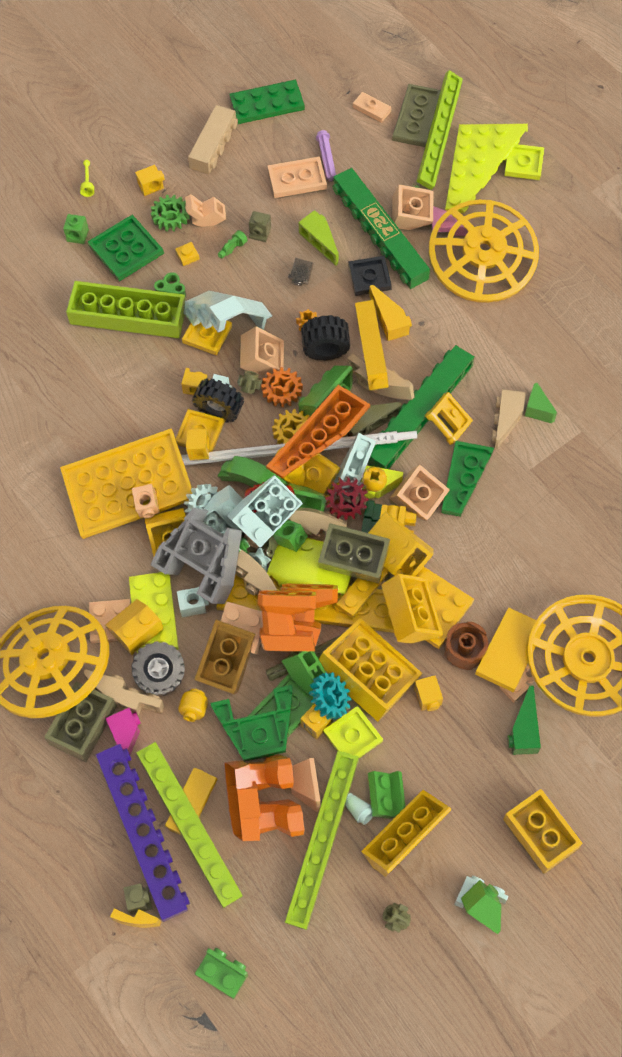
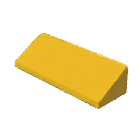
(197, 791)

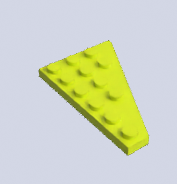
(477, 157)

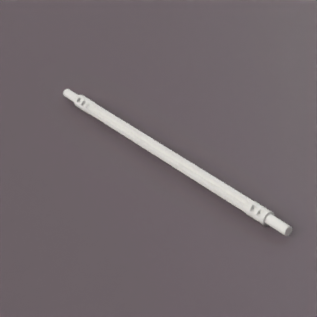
(271, 450)

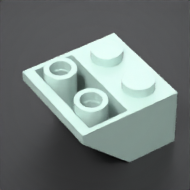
(219, 507)

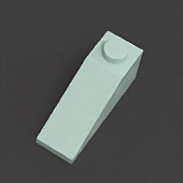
(356, 459)

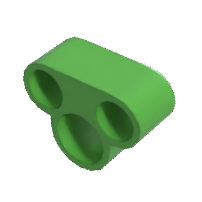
(165, 286)

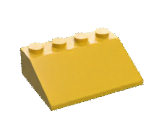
(370, 668)

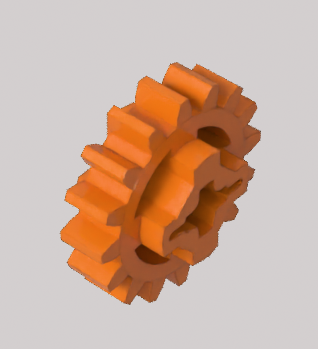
(281, 387)

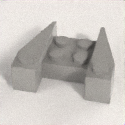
(203, 550)

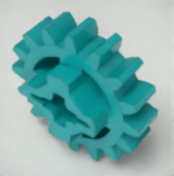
(330, 696)

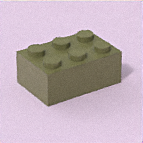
(354, 553)
(82, 725)

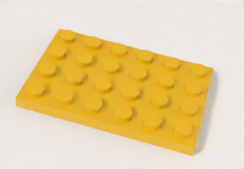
(104, 482)

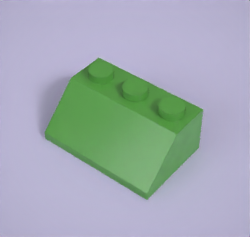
(319, 392)

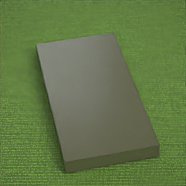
(416, 115)

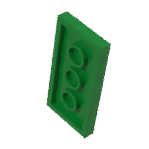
(267, 101)

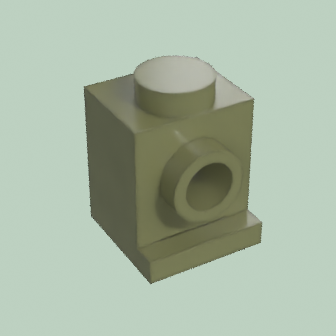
(259, 226)
(137, 898)

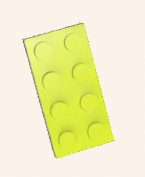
(156, 593)

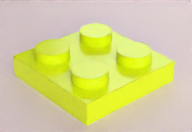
(525, 162)
(353, 734)

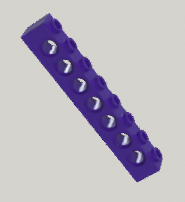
(108, 761)

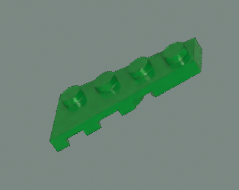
(465, 472)

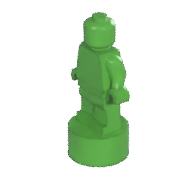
(238, 239)

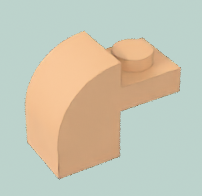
(207, 213)

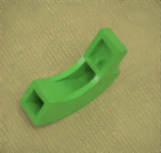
(246, 472)

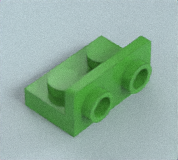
(386, 794)
(222, 973)

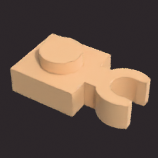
(521, 688)

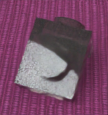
(301, 272)

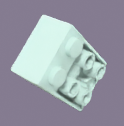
(274, 506)

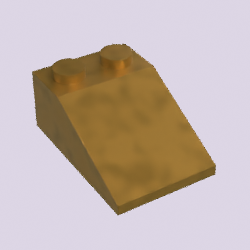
(225, 657)

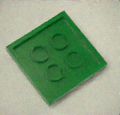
(125, 247)

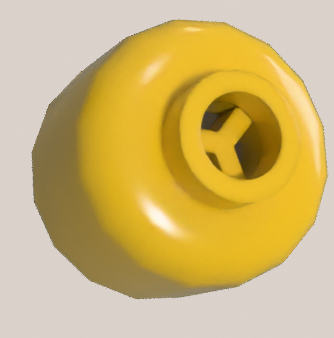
(193, 705)

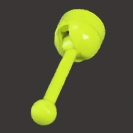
(86, 184)

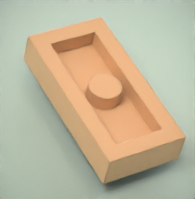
(372, 107)

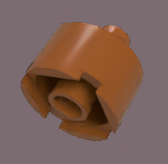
(458, 637)

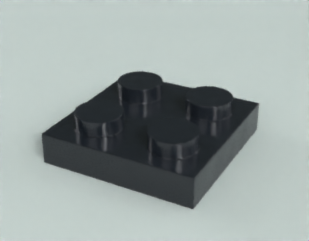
(369, 272)

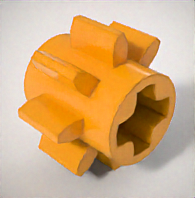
(305, 316)

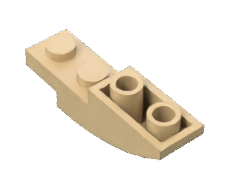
(397, 388)
(314, 520)
(255, 576)
(116, 688)

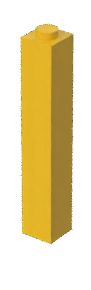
(371, 345)

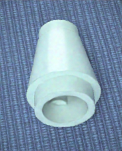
(359, 809)

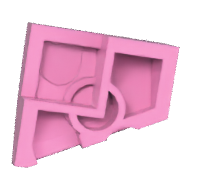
(448, 222)

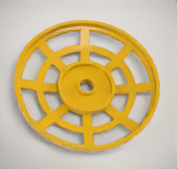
(483, 258)
(573, 653)
(54, 663)

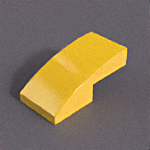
(140, 920)

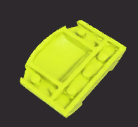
(303, 567)

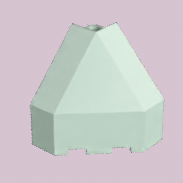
(216, 308)

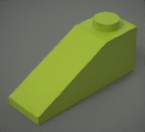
(317, 232)

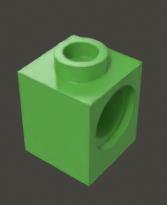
(76, 229)
(290, 535)

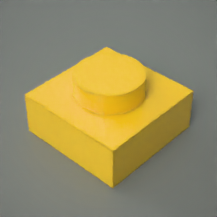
(187, 253)

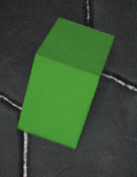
(539, 406)

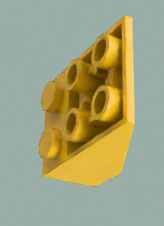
(406, 550)

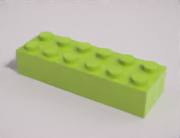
(126, 309)

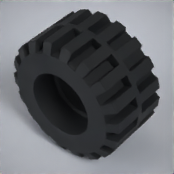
(325, 337)

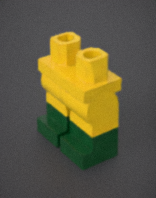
(375, 511)

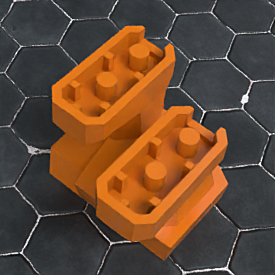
(290, 615)
(253, 817)

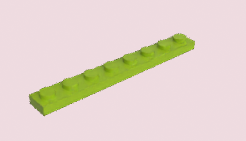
(439, 130)
(189, 825)
(322, 840)

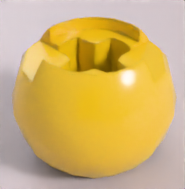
(373, 485)

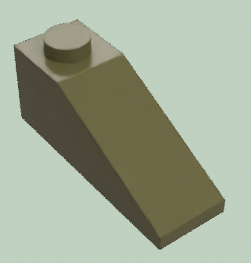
(374, 418)

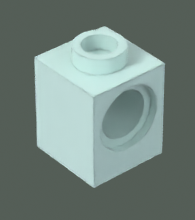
(187, 609)

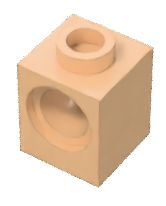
(142, 494)

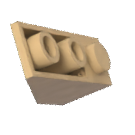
(510, 413)

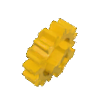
(291, 421)

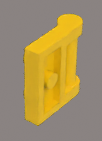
(453, 414)

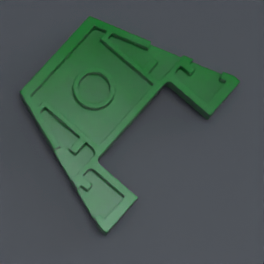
(261, 733)

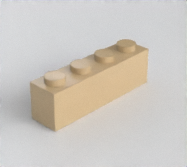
(212, 139)

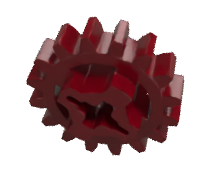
(352, 492)

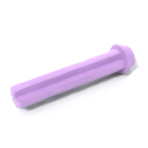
(323, 139)

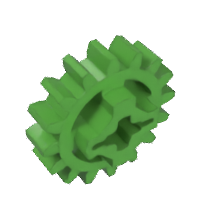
(169, 212)

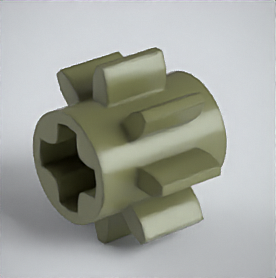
(249, 382)
(396, 917)

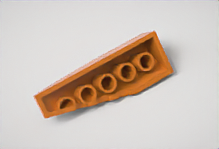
(323, 428)

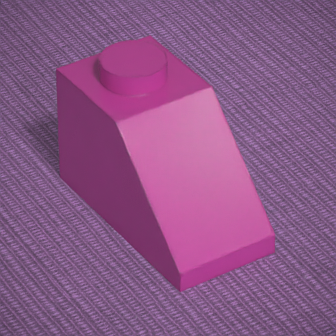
(124, 728)

